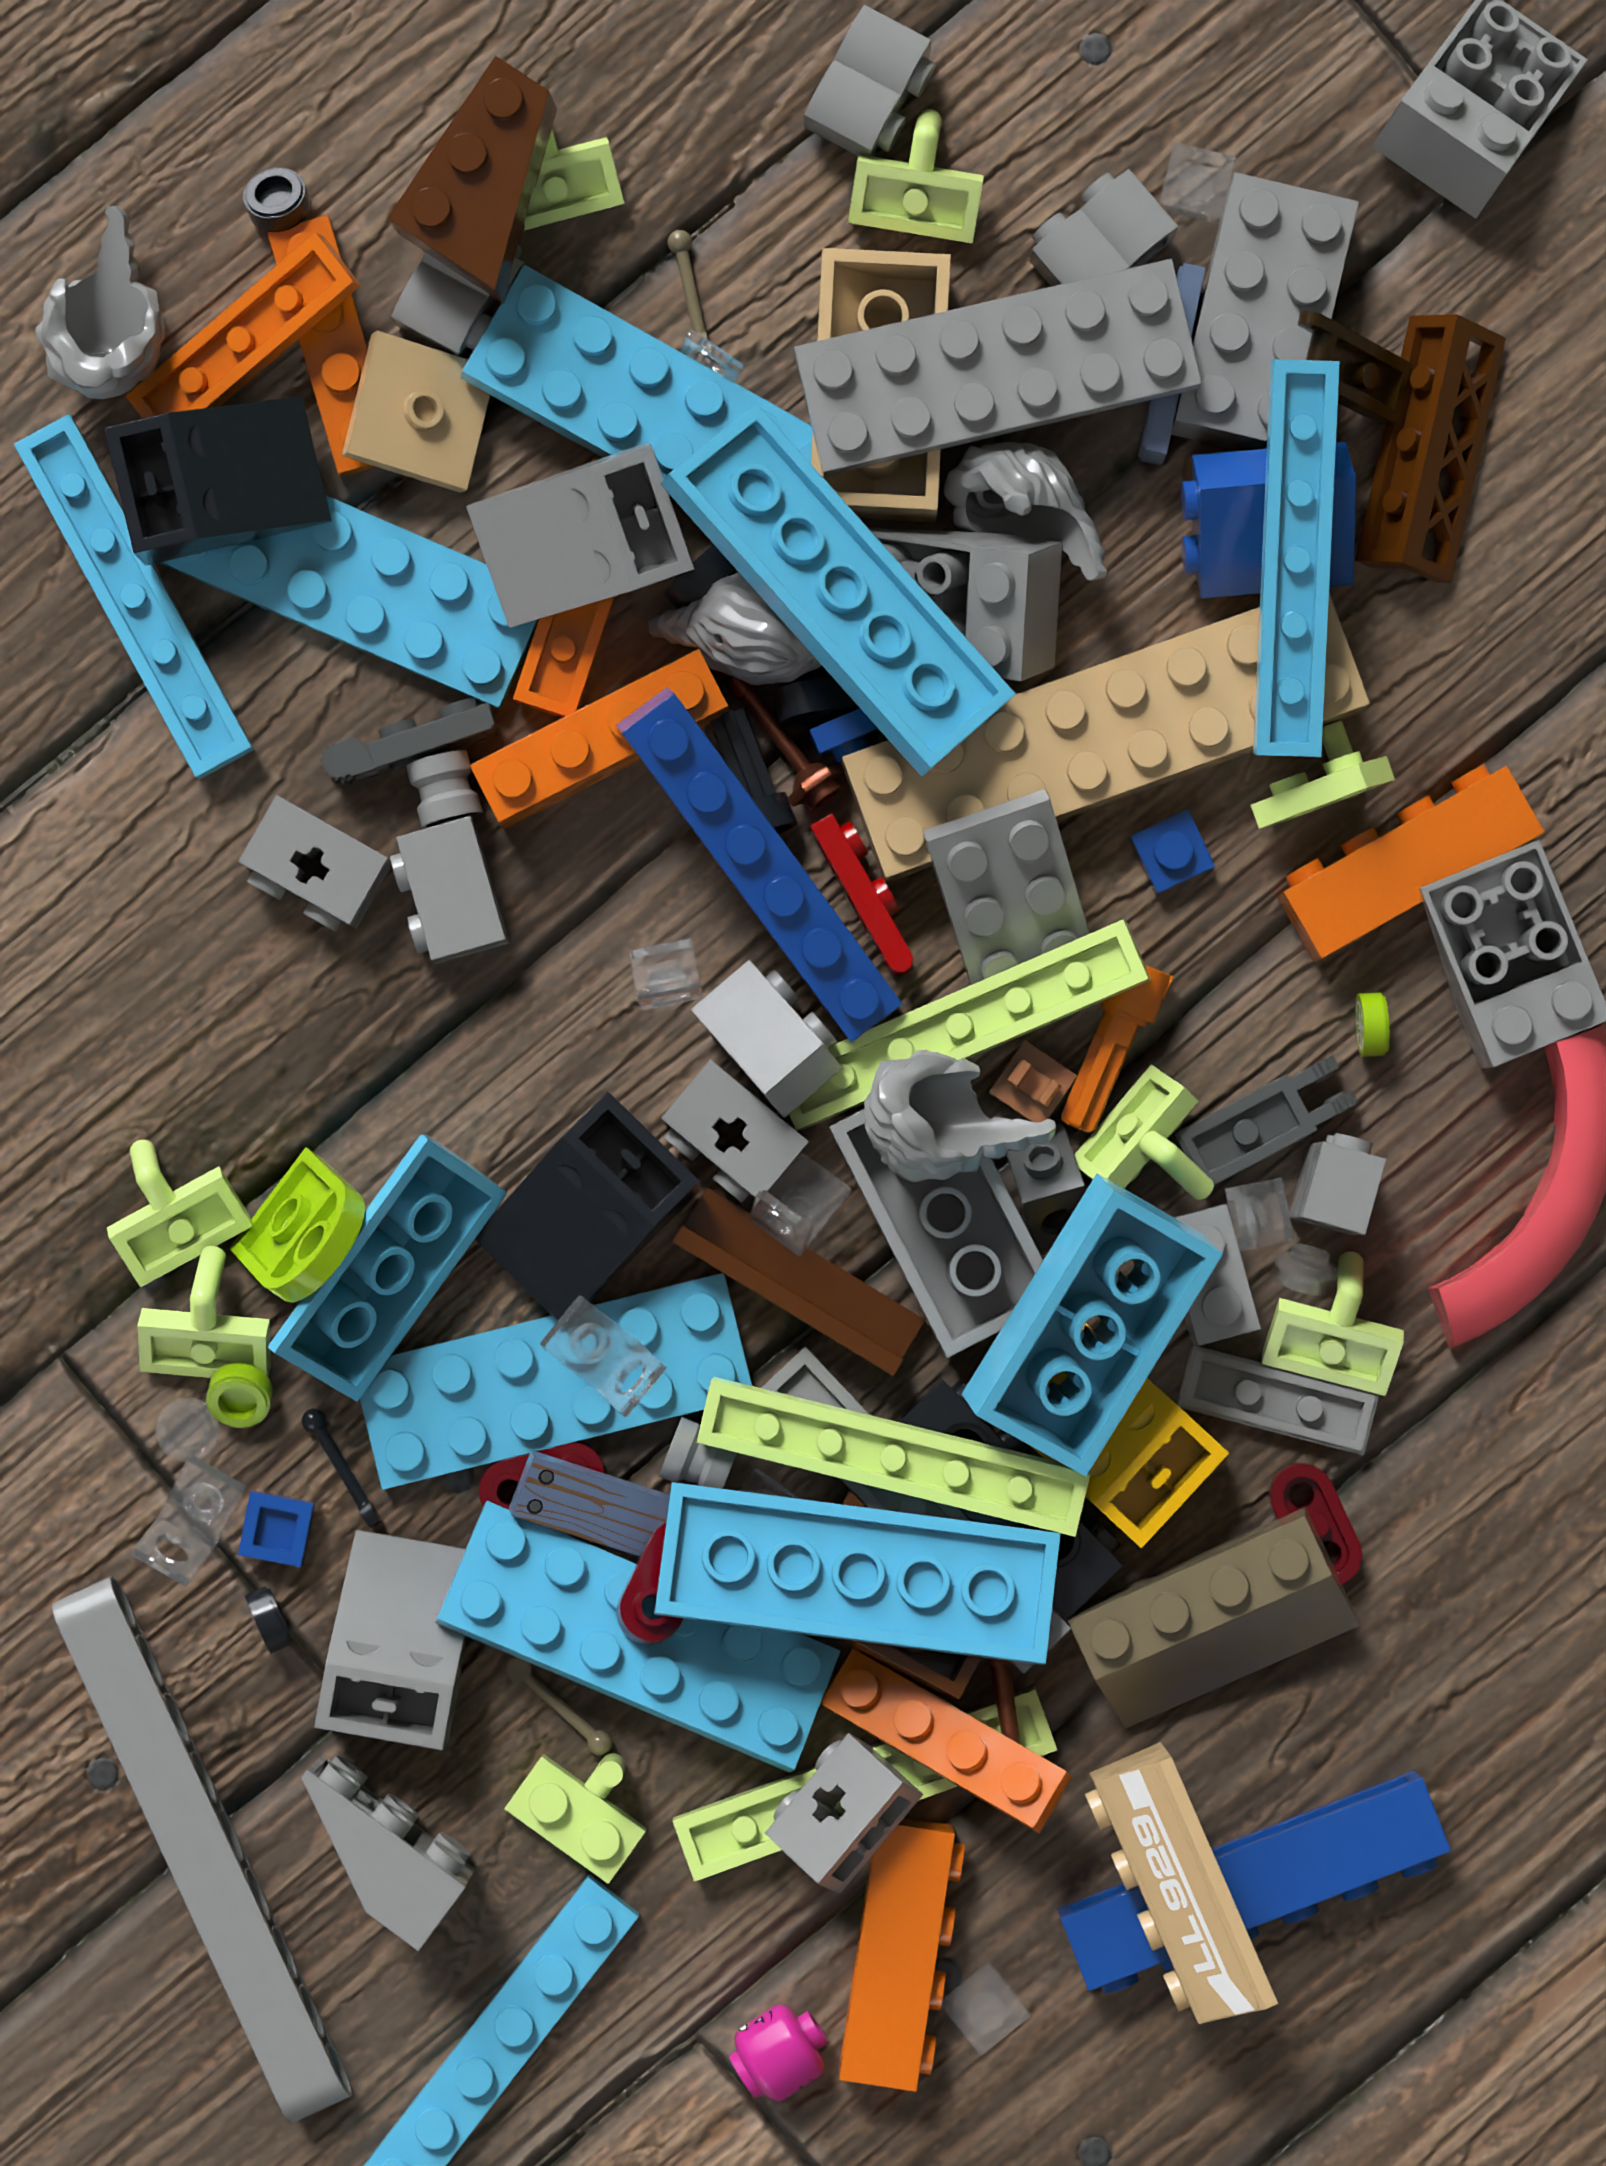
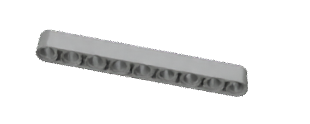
(202, 1849)

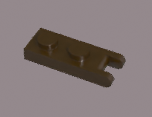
(1369, 376)

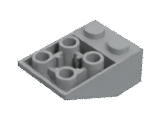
(1479, 103)
(580, 536)
(991, 588)
(1512, 956)
(387, 1660)
(393, 1864)

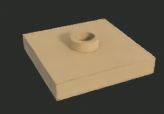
(416, 413)

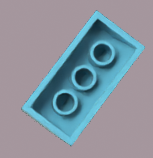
(395, 1267)

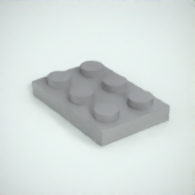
(1006, 884)

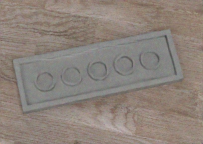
(997, 367)

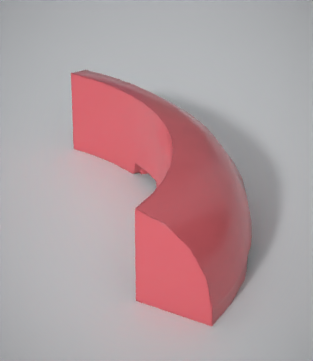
(1559, 1209)

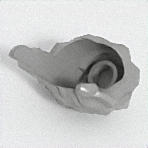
(104, 328)
(1024, 494)
(737, 634)
(930, 1119)

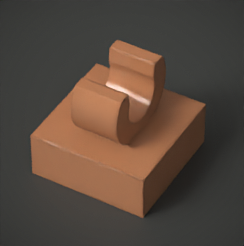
(1032, 1083)

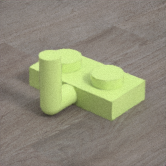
(573, 183)
(917, 194)
(1345, 779)
(1139, 1132)
(177, 1221)
(200, 1340)
(1335, 1342)
(578, 1815)

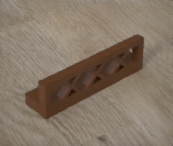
(1411, 454)
(800, 1285)

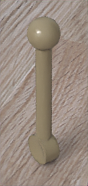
(680, 243)
(598, 1741)

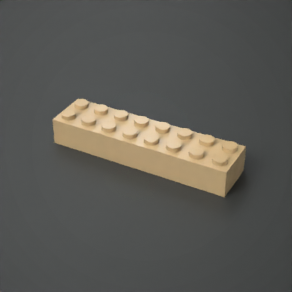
(1090, 737)

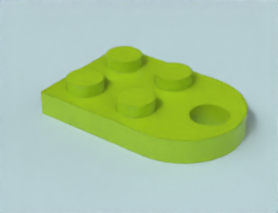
(302, 1229)

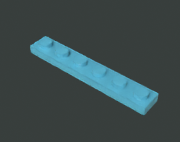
(1296, 557)
(134, 597)
(508, 2029)

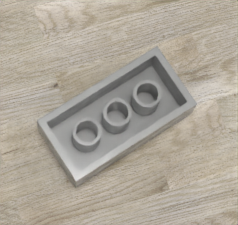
(1271, 258)
(951, 1238)

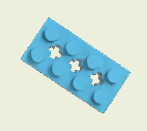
(1101, 1364)

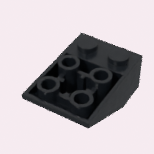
(216, 477)
(587, 1207)

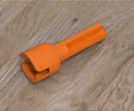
(1110, 1047)

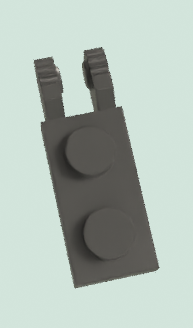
(405, 742)
(1259, 1123)

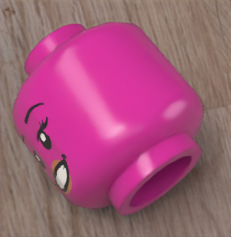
(779, 2052)

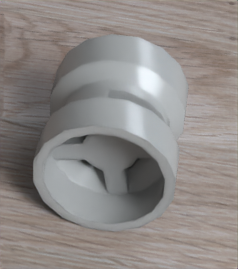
(444, 788)
(695, 1461)

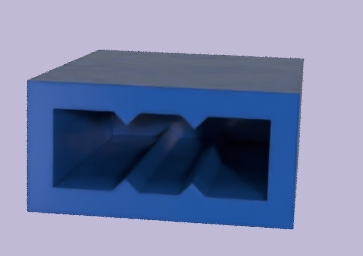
(1229, 518)

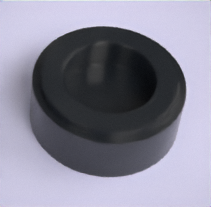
(276, 199)
(269, 1619)

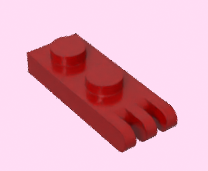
(869, 899)

